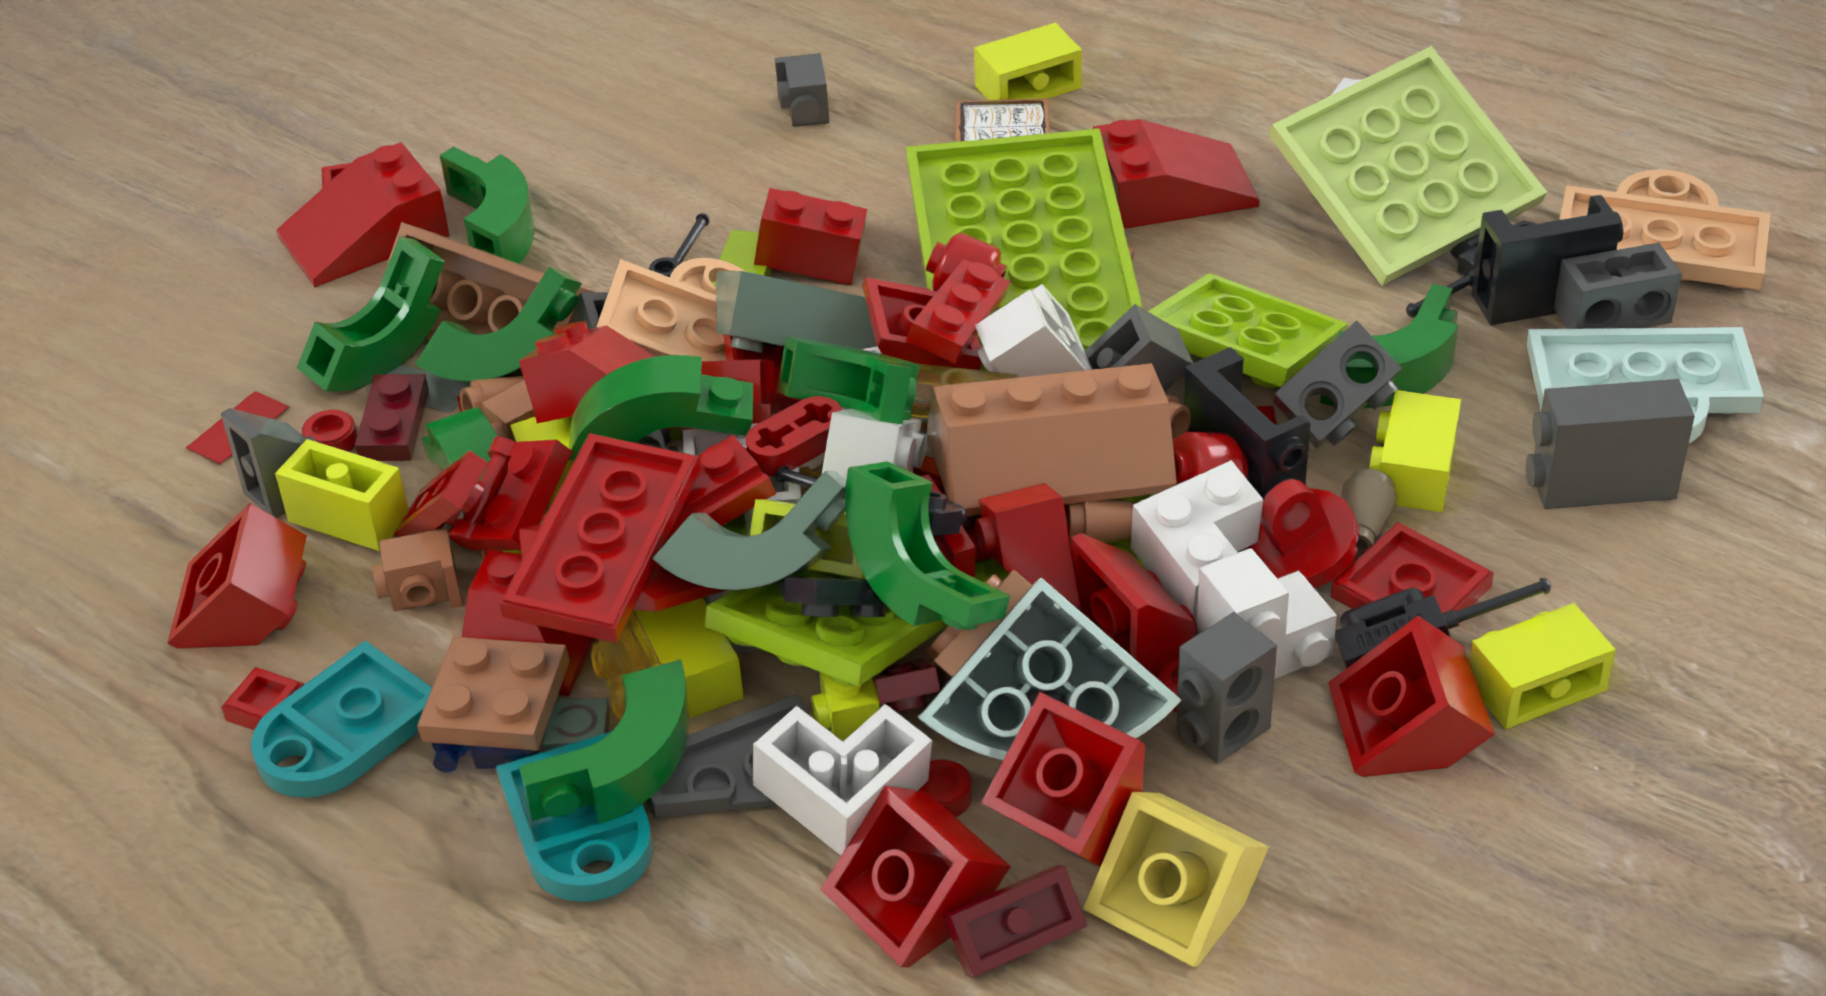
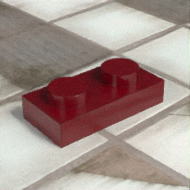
(392, 417)
(906, 684)
(1015, 920)

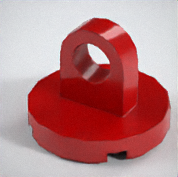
(1306, 533)

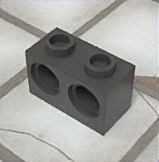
(1618, 289)
(1328, 377)
(1225, 687)

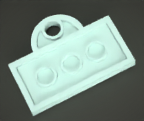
(1709, 363)

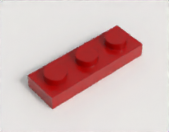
(950, 317)
(445, 497)

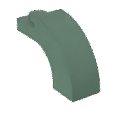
(731, 561)

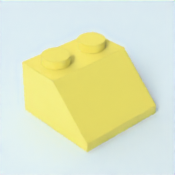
(1174, 876)

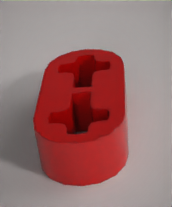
(792, 435)

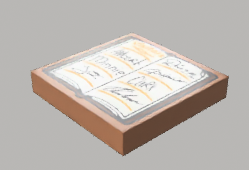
(1000, 118)

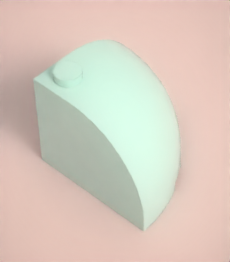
(1052, 651)

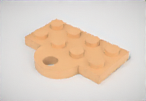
(1698, 234)
(668, 312)

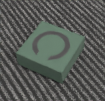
(576, 721)

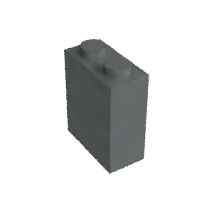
(1610, 443)

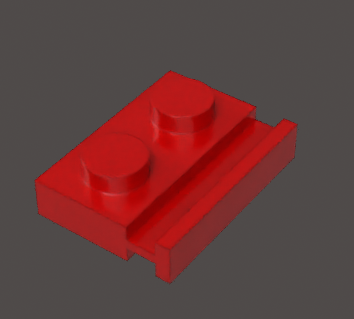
(726, 484)

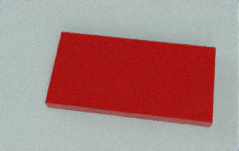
(600, 538)

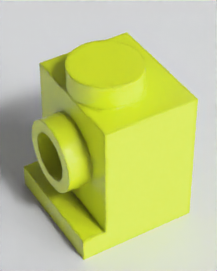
(843, 707)

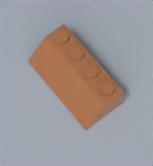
(476, 285)
(1075, 431)

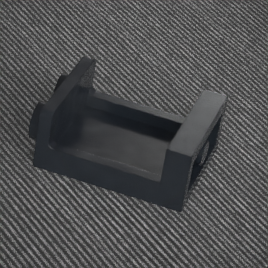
(1521, 265)
(1218, 406)

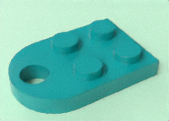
(339, 724)
(565, 844)

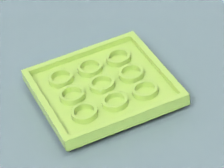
(1405, 164)

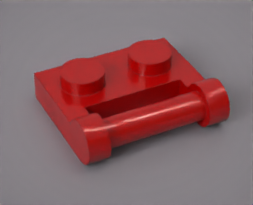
(515, 494)

